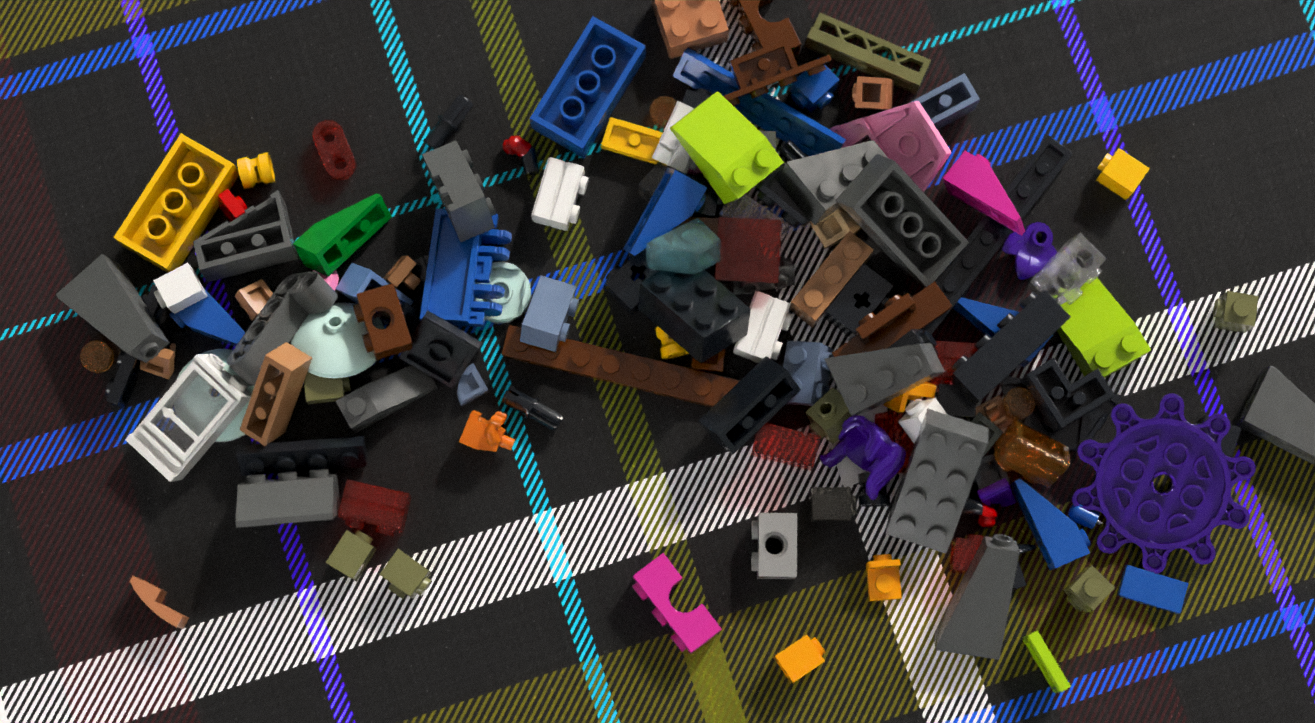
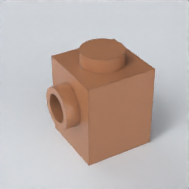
(873, 93)

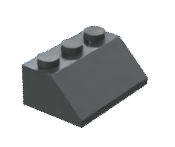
(287, 498)

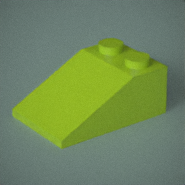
(726, 147)
(1101, 332)

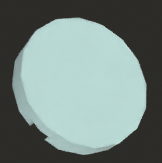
(516, 294)

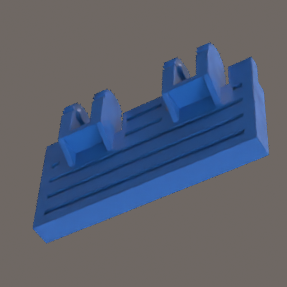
(456, 268)

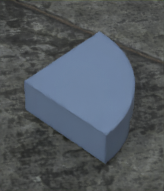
(470, 385)

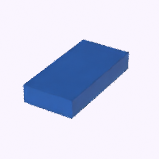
(1152, 589)

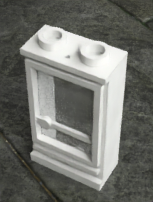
(190, 417)

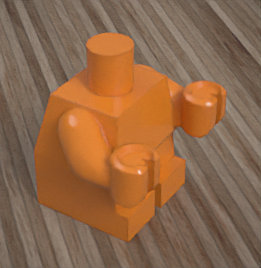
(486, 434)

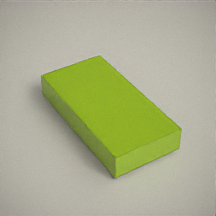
(1046, 662)

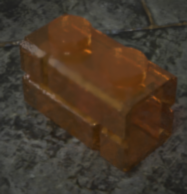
(1031, 454)

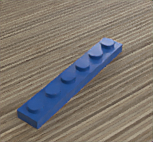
(763, 110)

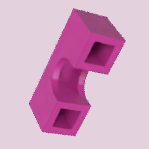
(690, 628)

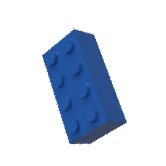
(588, 87)

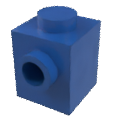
(814, 90)

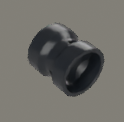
(882, 499)

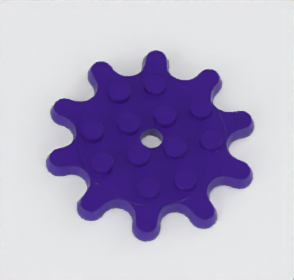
(1198, 492)

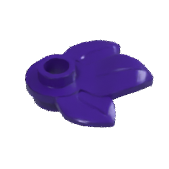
(1028, 253)

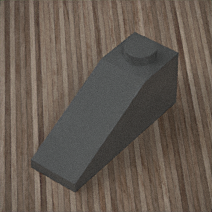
(384, 397)

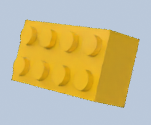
(176, 204)

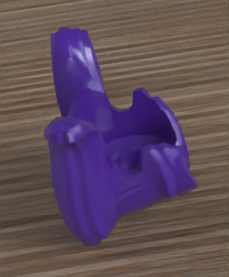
(869, 449)

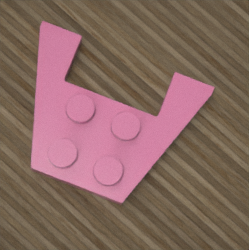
(905, 137)

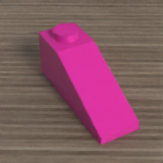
(978, 186)

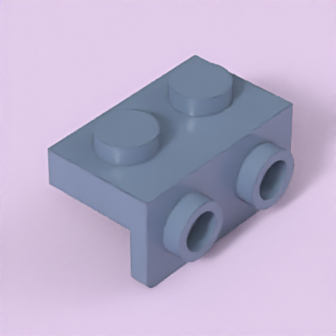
(808, 369)

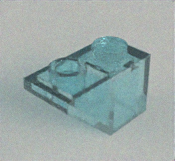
(684, 249)

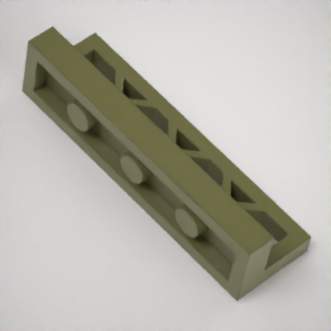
(864, 59)

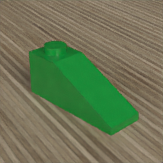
(341, 234)

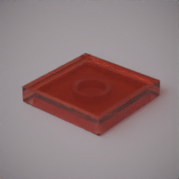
(749, 250)

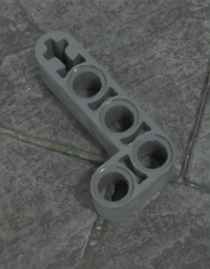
(280, 320)

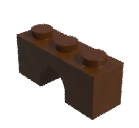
(761, 31)

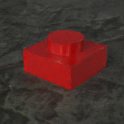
(231, 206)

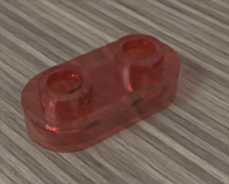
(334, 151)

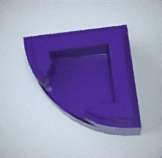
(997, 493)

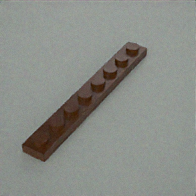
(622, 369)

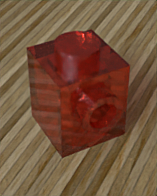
(963, 552)

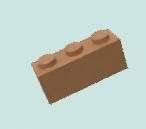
(830, 279)
(275, 393)

